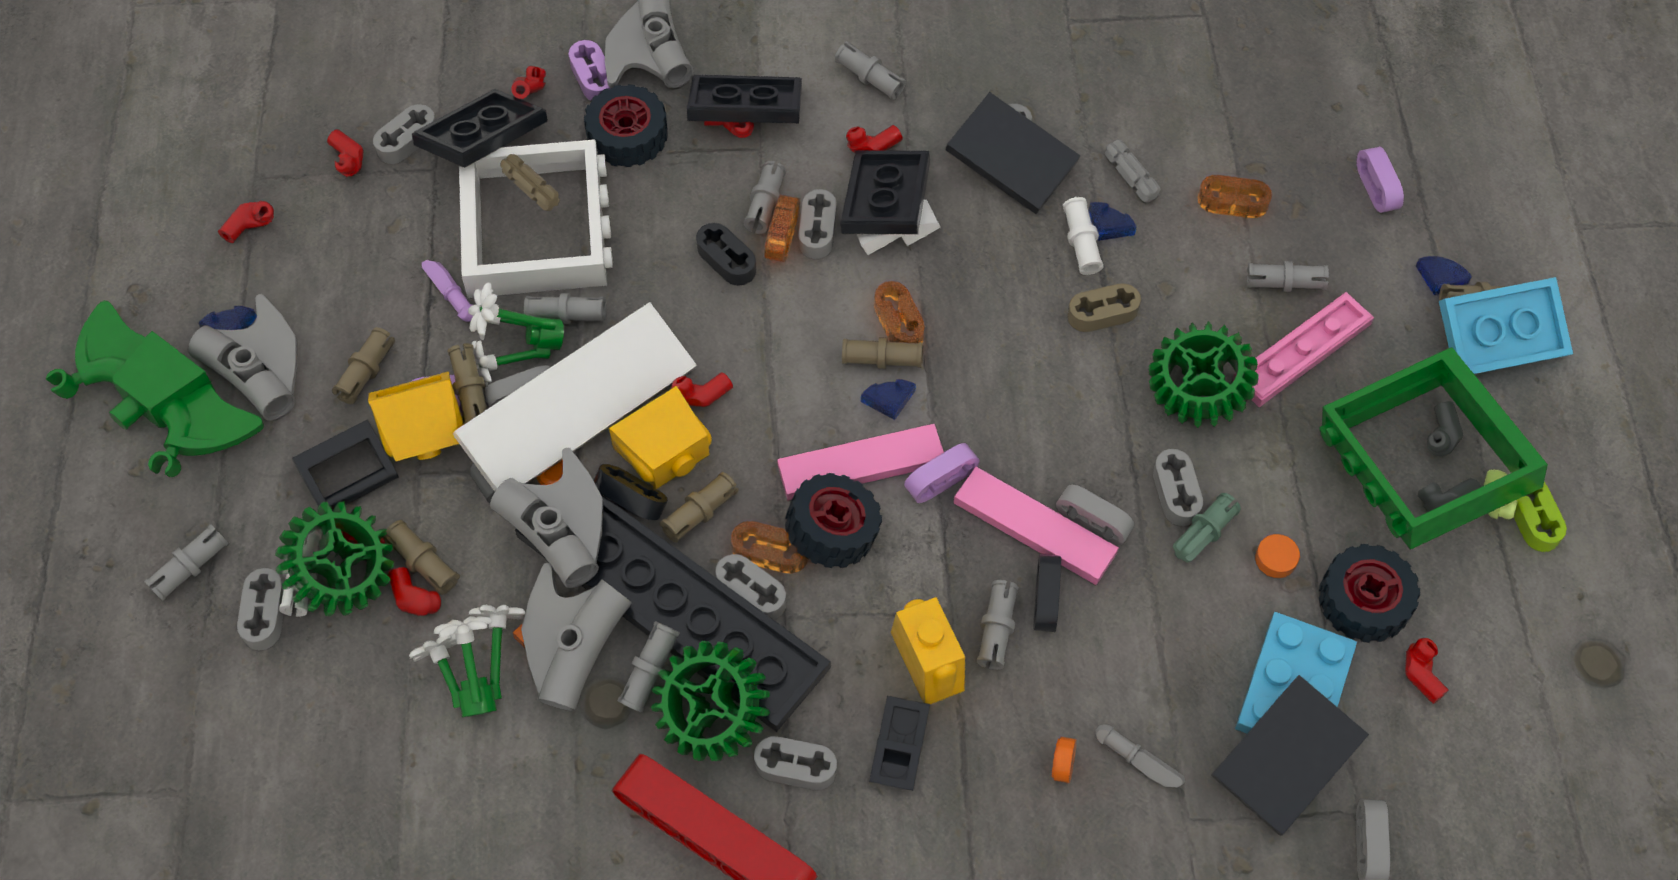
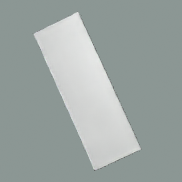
(575, 399)

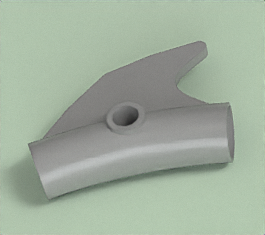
(647, 41)
(254, 359)
(558, 519)
(567, 636)

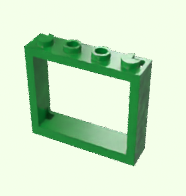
(1481, 409)

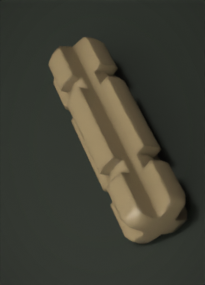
(530, 182)

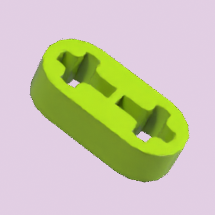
(1541, 512)

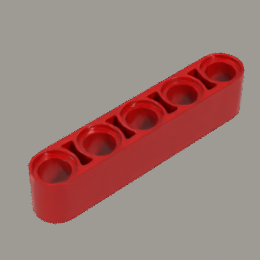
(705, 825)

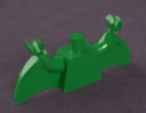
(155, 384)

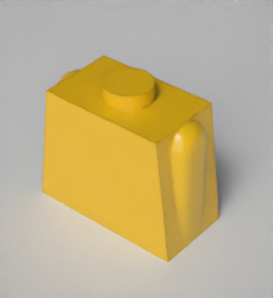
(417, 417)
(662, 439)
(929, 650)

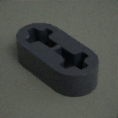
(721, 257)
(630, 492)
(1047, 593)

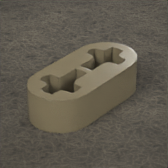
(1104, 307)

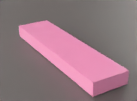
(1308, 346)
(864, 459)
(1035, 525)

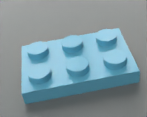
(1507, 325)
(1290, 651)

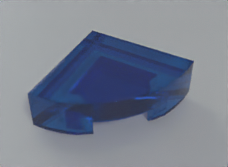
(1110, 222)
(1442, 271)
(232, 319)
(889, 397)

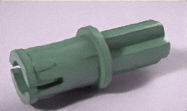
(1206, 528)

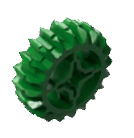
(1203, 354)
(331, 525)
(700, 714)

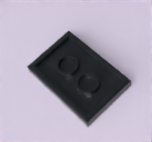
(745, 99)
(479, 127)
(1012, 152)
(885, 192)
(1290, 755)

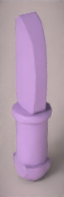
(448, 287)

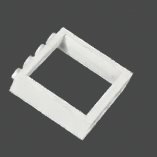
(546, 273)

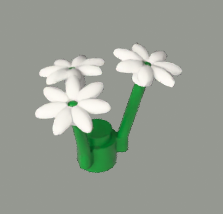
(542, 333)
(476, 694)

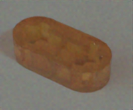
(1234, 196)
(782, 228)
(906, 313)
(768, 548)

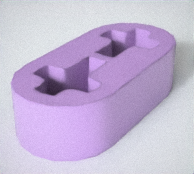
(586, 73)
(1380, 179)
(941, 473)

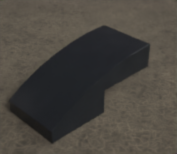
(899, 743)

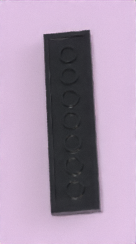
(689, 599)

